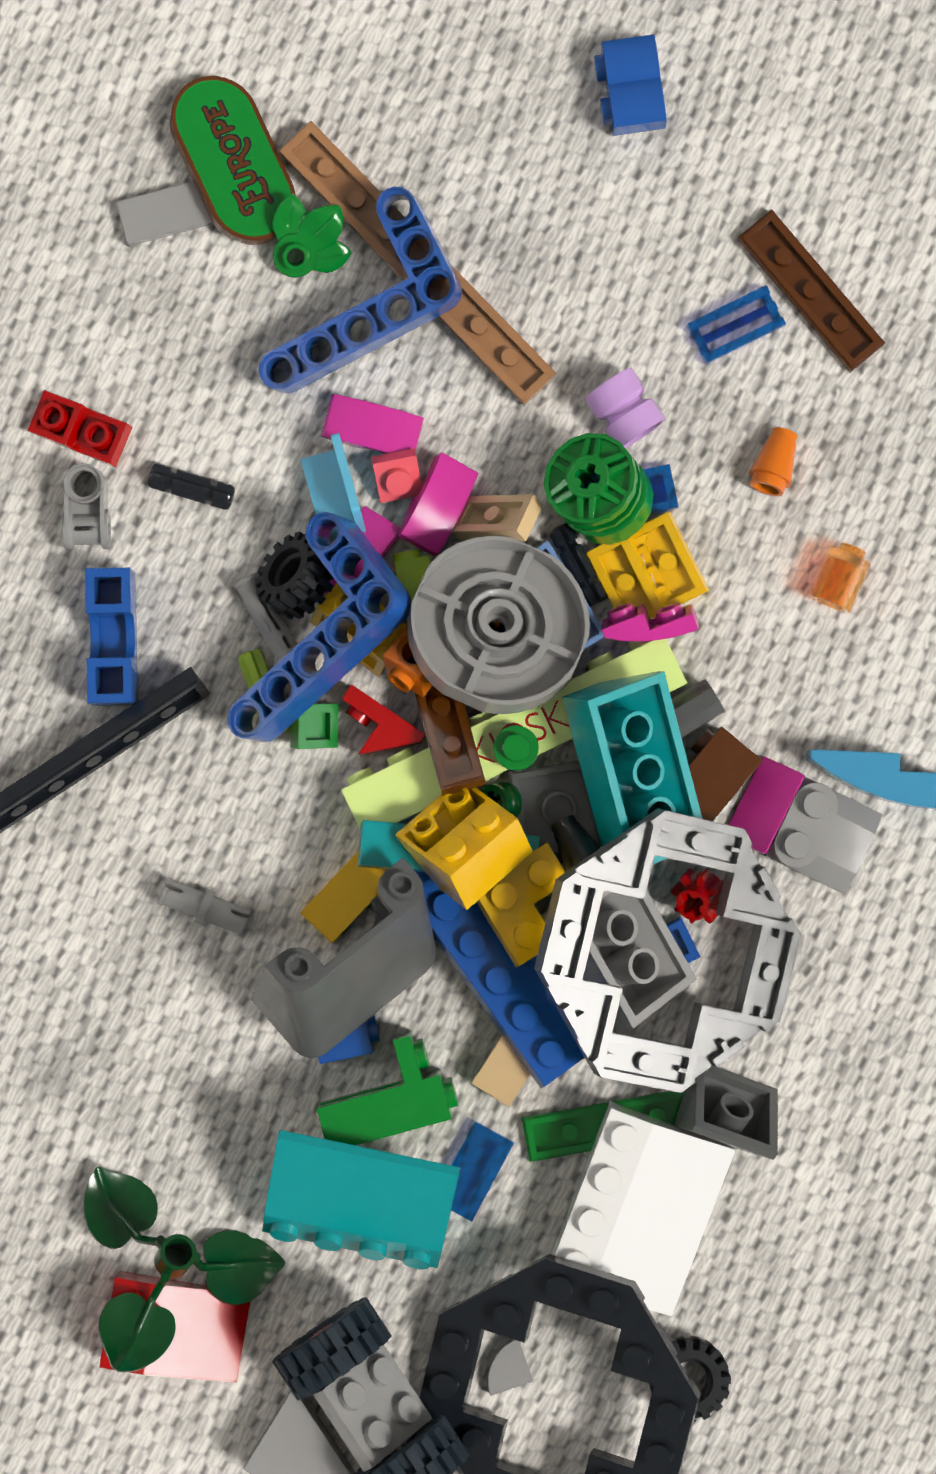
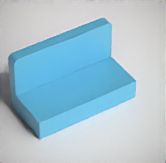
(332, 485)

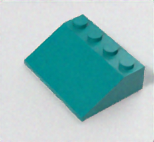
(359, 1200)

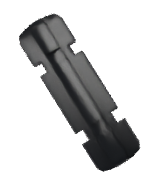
(191, 486)
(578, 563)

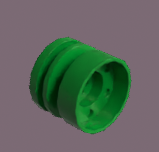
(604, 510)

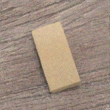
(501, 1073)

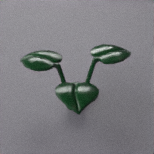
(136, 1330)

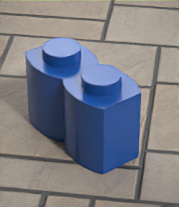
(632, 85)

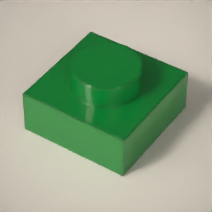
(316, 727)

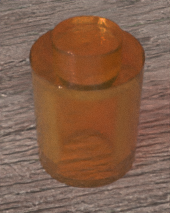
(841, 577)

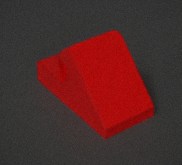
(391, 729)

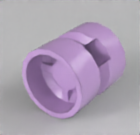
(622, 405)

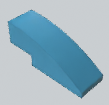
(877, 776)

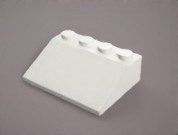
(644, 1203)

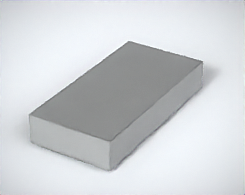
(162, 213)

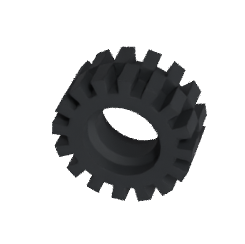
(293, 578)
(716, 1370)

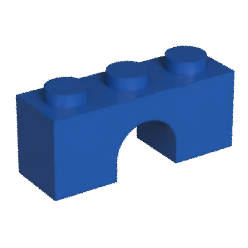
(113, 636)

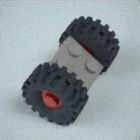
(369, 1396)

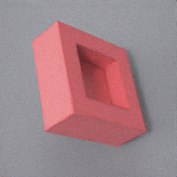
(397, 475)

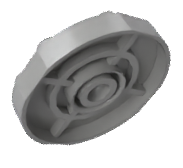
(508, 584)

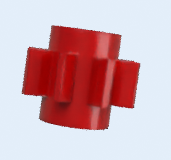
(697, 895)

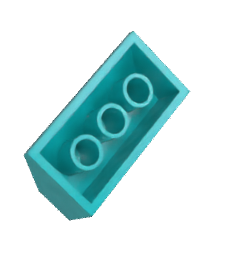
(630, 752)

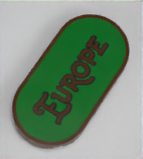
(230, 157)

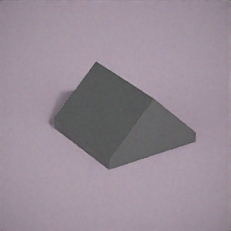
(732, 1112)

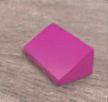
(766, 802)

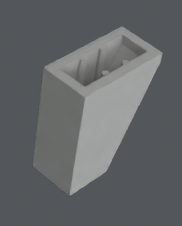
(297, 1444)

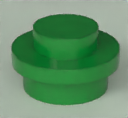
(516, 748)

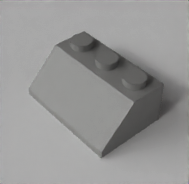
(636, 954)

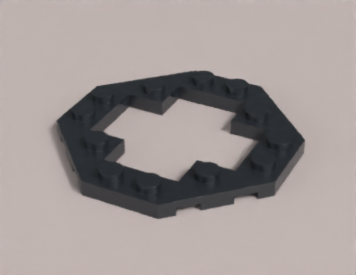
(508, 1310)

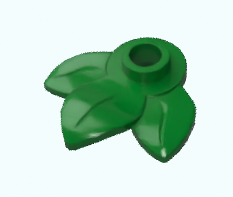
(312, 233)

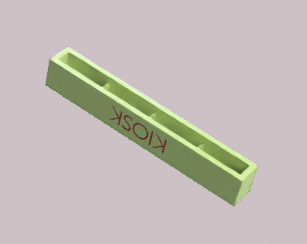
(411, 778)

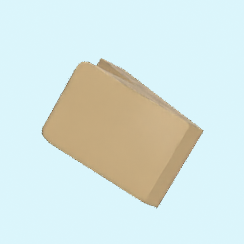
(498, 516)

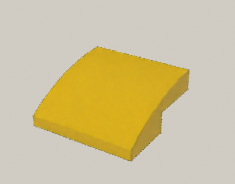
(667, 558)

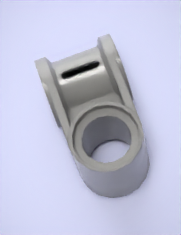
(86, 511)

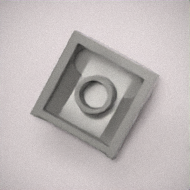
(824, 835)

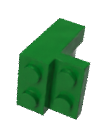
(392, 1107)

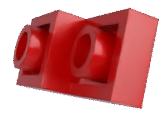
(79, 428)

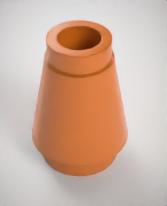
(775, 463)

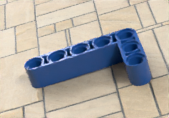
(376, 309)
(330, 635)

